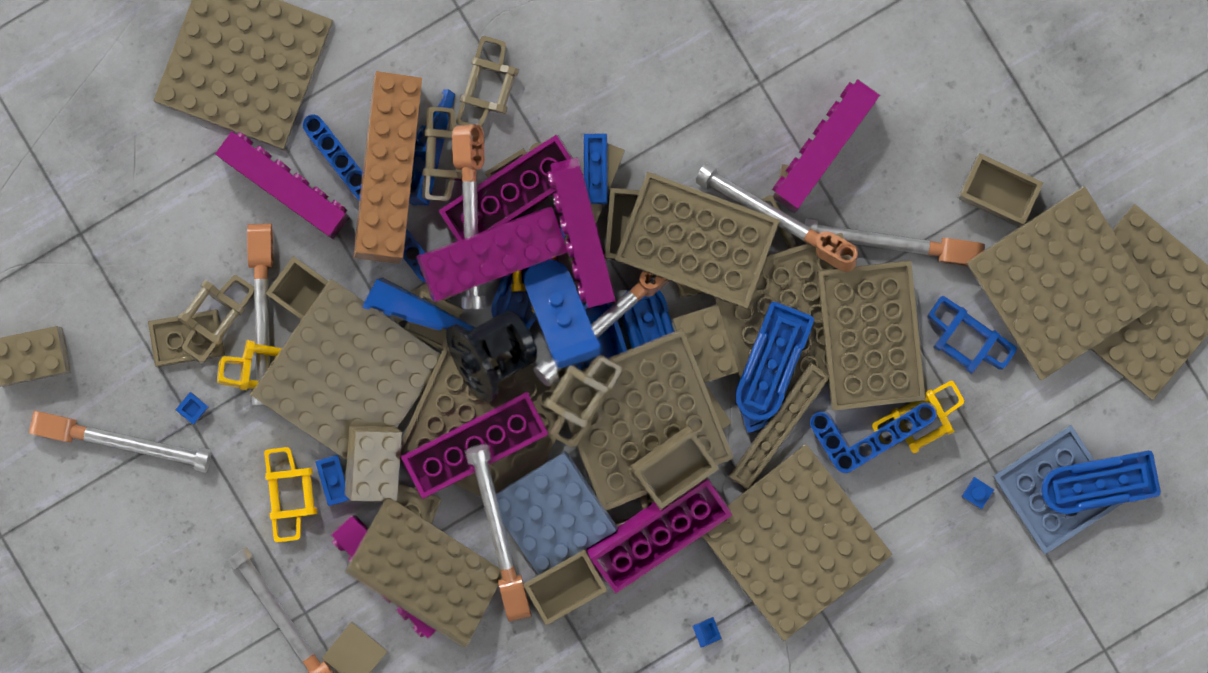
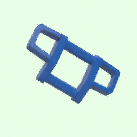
(991, 336)

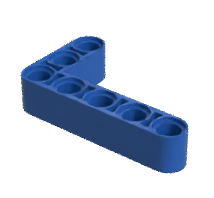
(873, 439)

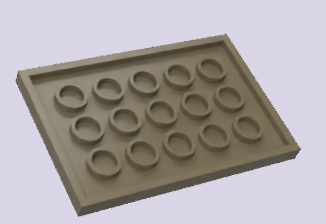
(697, 240)
(871, 335)
(425, 572)

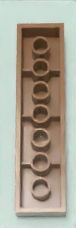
(387, 168)

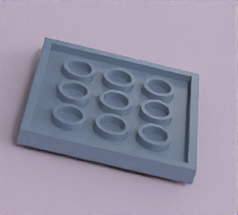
(1022, 487)
(553, 513)

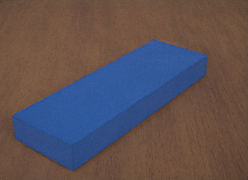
(595, 167)

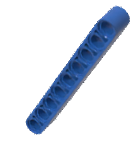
(348, 172)

